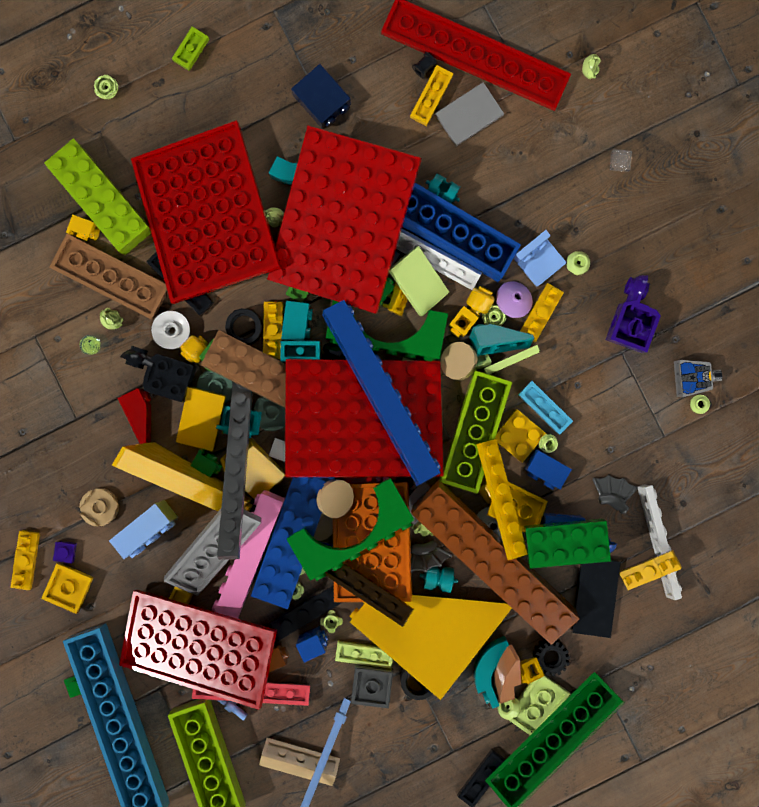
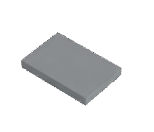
(469, 114)

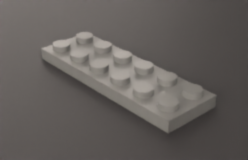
(200, 560)

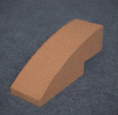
(507, 675)

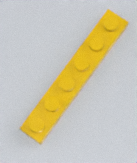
(502, 499)

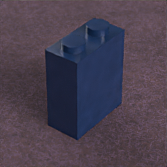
(321, 96)

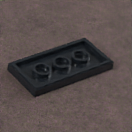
(596, 598)

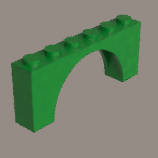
(424, 343)
(318, 558)

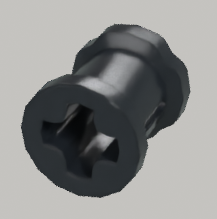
(424, 65)

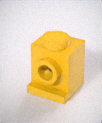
(82, 228)
(466, 316)
(526, 673)

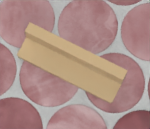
(297, 761)

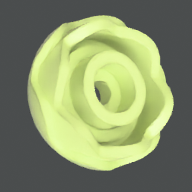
(590, 66)
(100, 85)
(274, 216)
(578, 269)
(500, 316)
(110, 319)
(420, 528)
(513, 710)

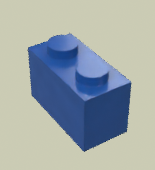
(547, 469)
(312, 643)

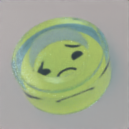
(89, 345)

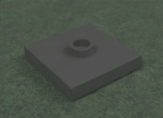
(372, 686)

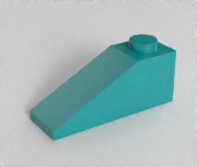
(498, 339)

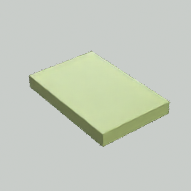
(418, 281)
(538, 703)

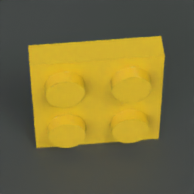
(519, 435)
(67, 588)

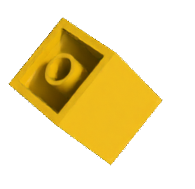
(261, 471)

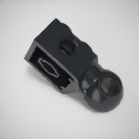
(163, 374)

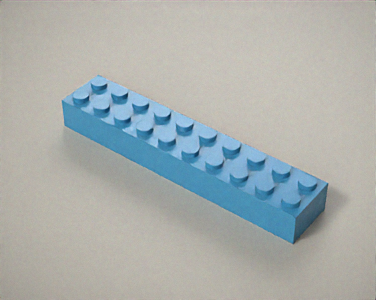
(115, 718)

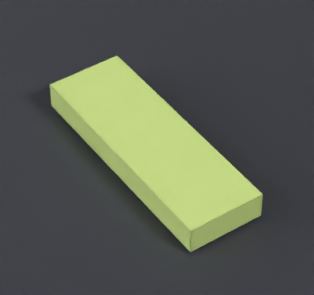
(511, 360)
(362, 654)

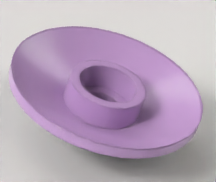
(509, 304)

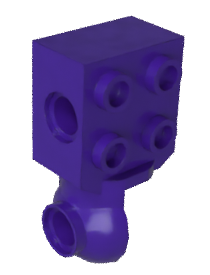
(633, 321)

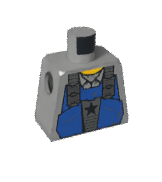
(694, 377)

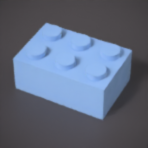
(144, 530)

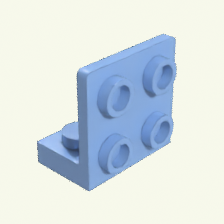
(539, 259)

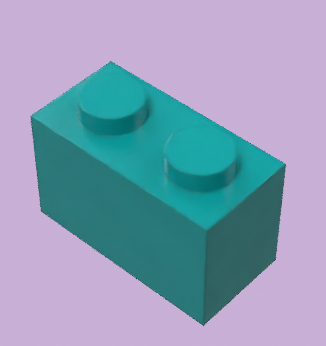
(296, 321)
(300, 350)

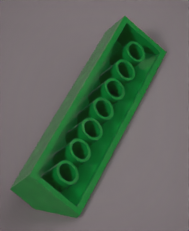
(554, 741)

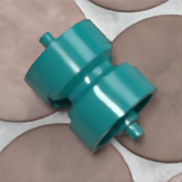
(443, 189)
(442, 578)

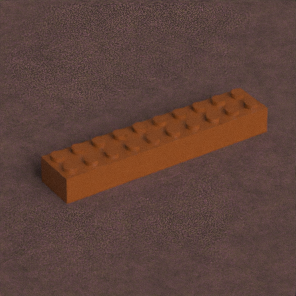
(486, 556)

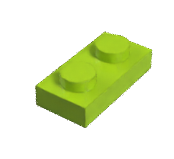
(190, 48)

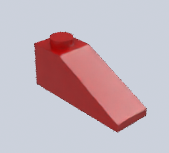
(138, 412)

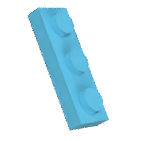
(545, 407)

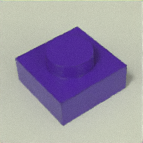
(64, 552)

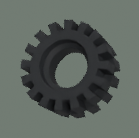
(561, 662)

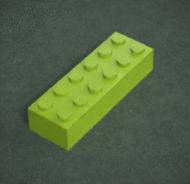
(98, 197)
(475, 425)
(205, 755)

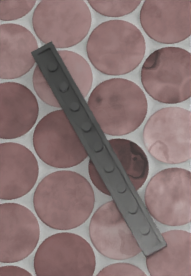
(235, 474)

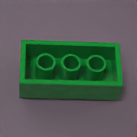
(567, 543)

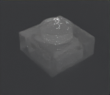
(620, 160)

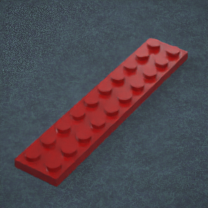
(475, 54)

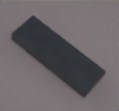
(476, 784)

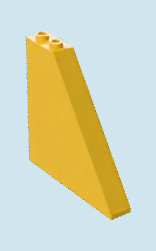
(173, 473)
(437, 637)

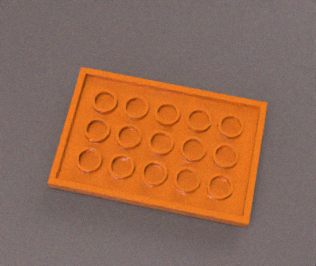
(389, 561)

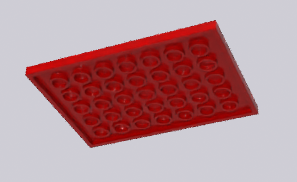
(205, 212)
(344, 218)
(335, 427)

